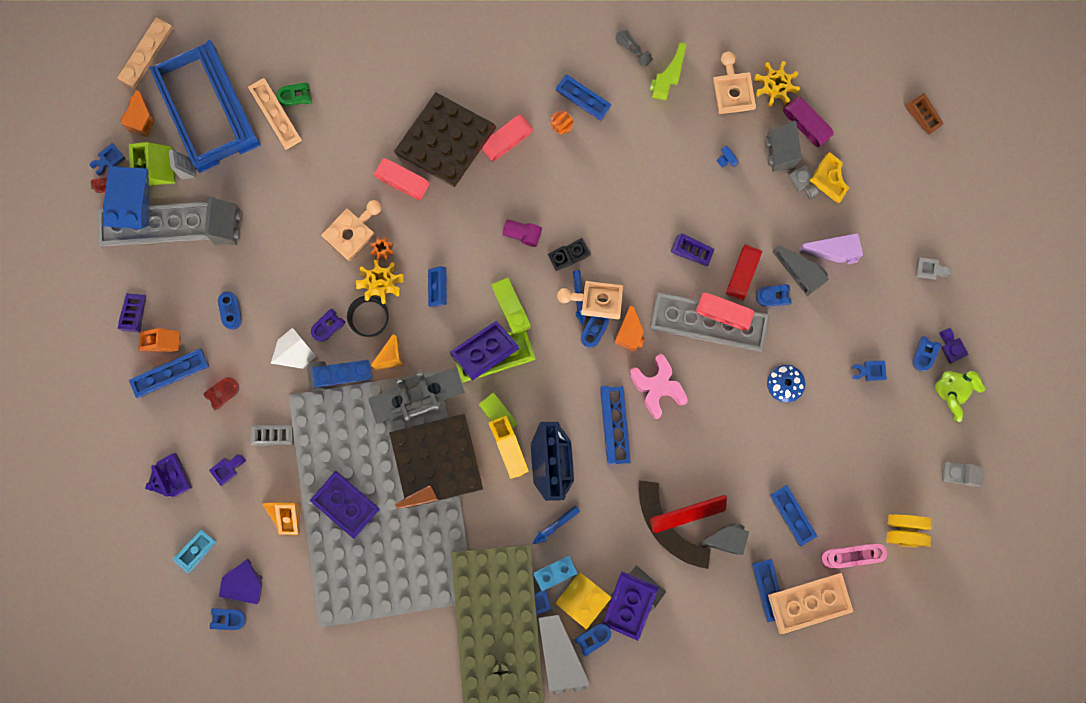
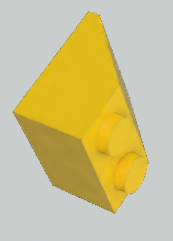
(583, 600)

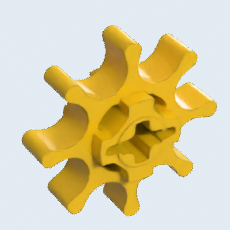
(773, 77)
(379, 281)

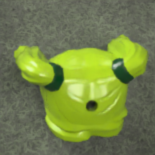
(958, 390)

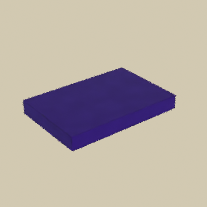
(484, 350)
(345, 504)
(630, 605)

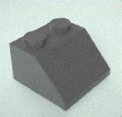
(783, 147)
(222, 221)
(728, 539)

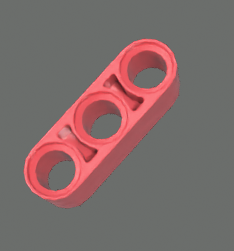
(507, 137)
(401, 179)
(725, 311)

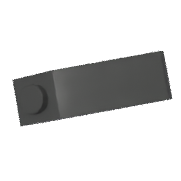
(803, 271)

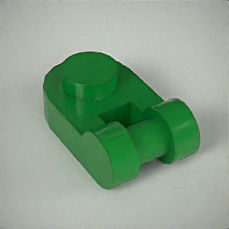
(287, 94)

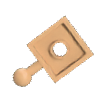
(732, 81)
(361, 232)
(591, 304)

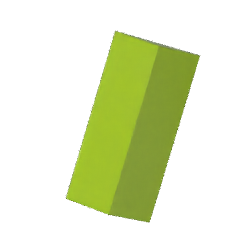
(521, 356)

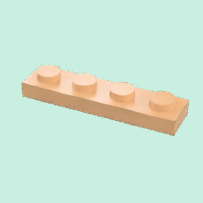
(145, 53)
(274, 113)

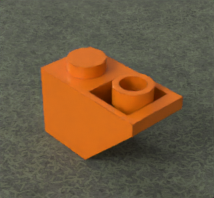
(138, 115)

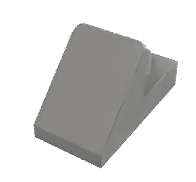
(962, 474)

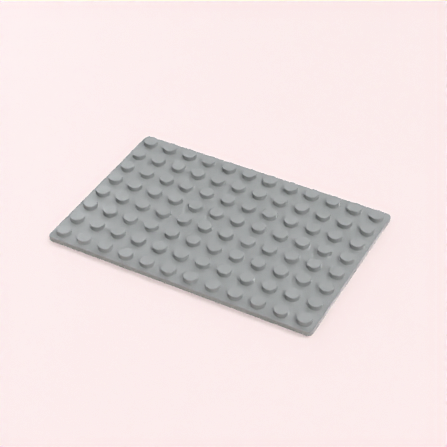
(402, 554)

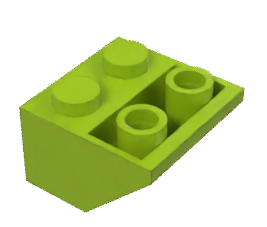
(155, 159)

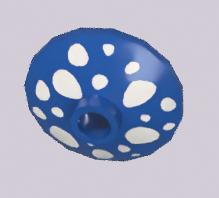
(777, 386)

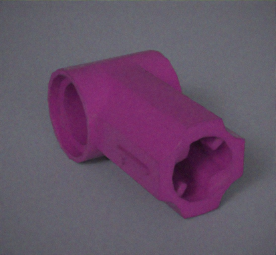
(527, 233)

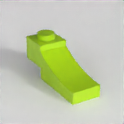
(670, 76)
(511, 306)

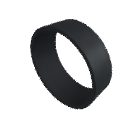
(355, 304)

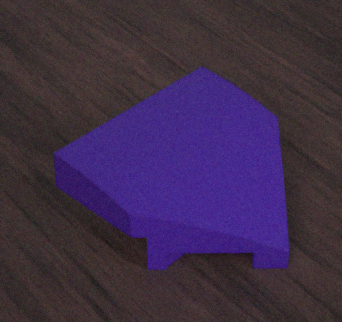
(168, 477)
(242, 584)

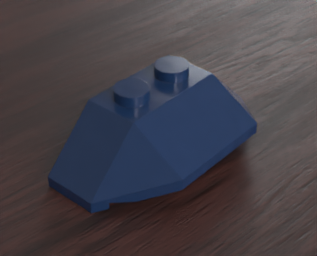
(552, 461)

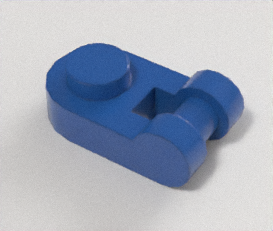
(767, 296)
(923, 360)
(234, 619)
(600, 634)

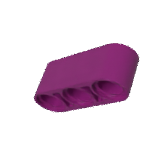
(808, 121)

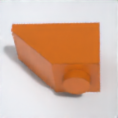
(630, 332)
(159, 340)

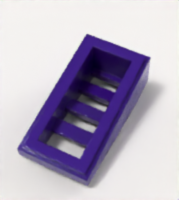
(694, 244)
(136, 326)

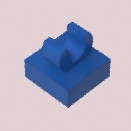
(727, 158)

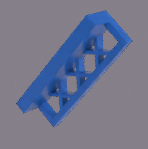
(608, 427)

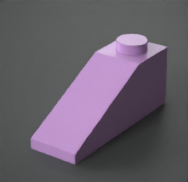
(836, 249)

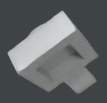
(801, 178)
(929, 269)

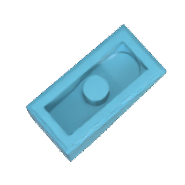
(194, 551)

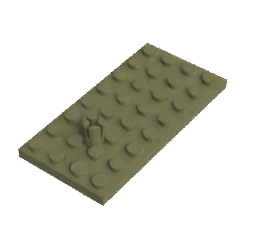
(497, 625)

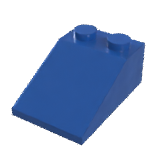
(126, 198)

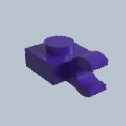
(953, 348)
(226, 470)

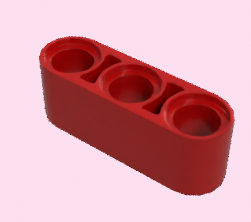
(744, 272)

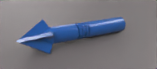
(578, 289)
(541, 536)

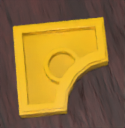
(829, 177)

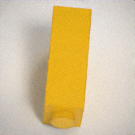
(508, 447)

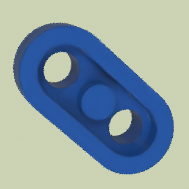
(230, 309)
(594, 330)

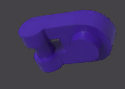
(321, 331)

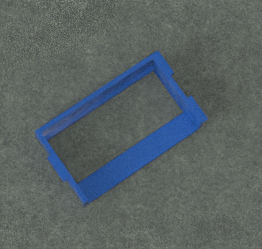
(227, 97)

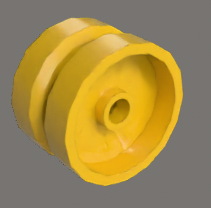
(909, 530)

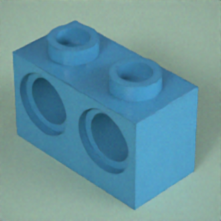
(555, 573)

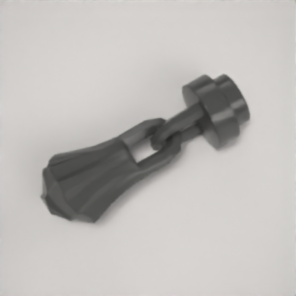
(625, 39)

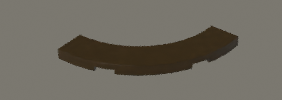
(669, 538)

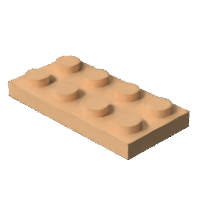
(810, 603)

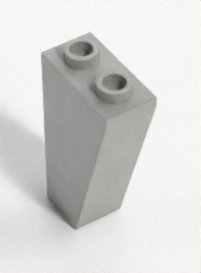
(561, 660)

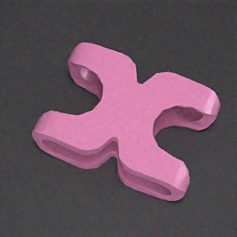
(658, 386)
(854, 556)

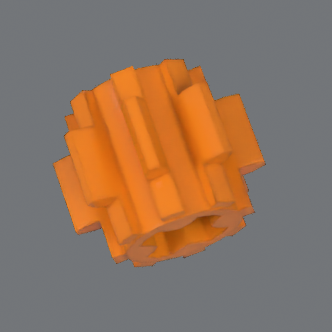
(561, 122)
(384, 253)

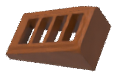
(919, 117)
(423, 496)

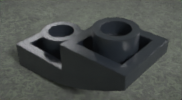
(569, 254)

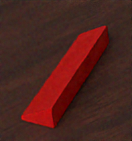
(688, 514)

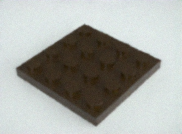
(445, 139)
(437, 456)

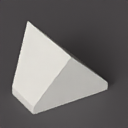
(292, 351)

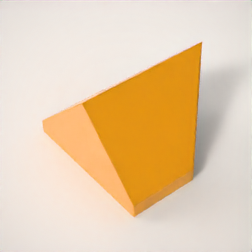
(389, 356)
(285, 516)

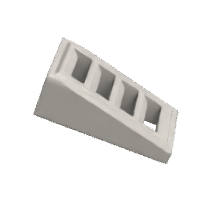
(181, 165)
(263, 428)

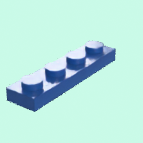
(168, 373)

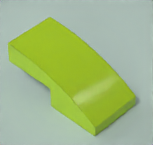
(495, 409)

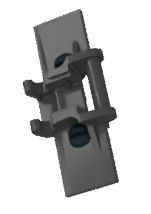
(414, 389)

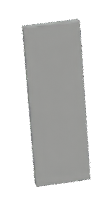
(166, 224)
(679, 317)

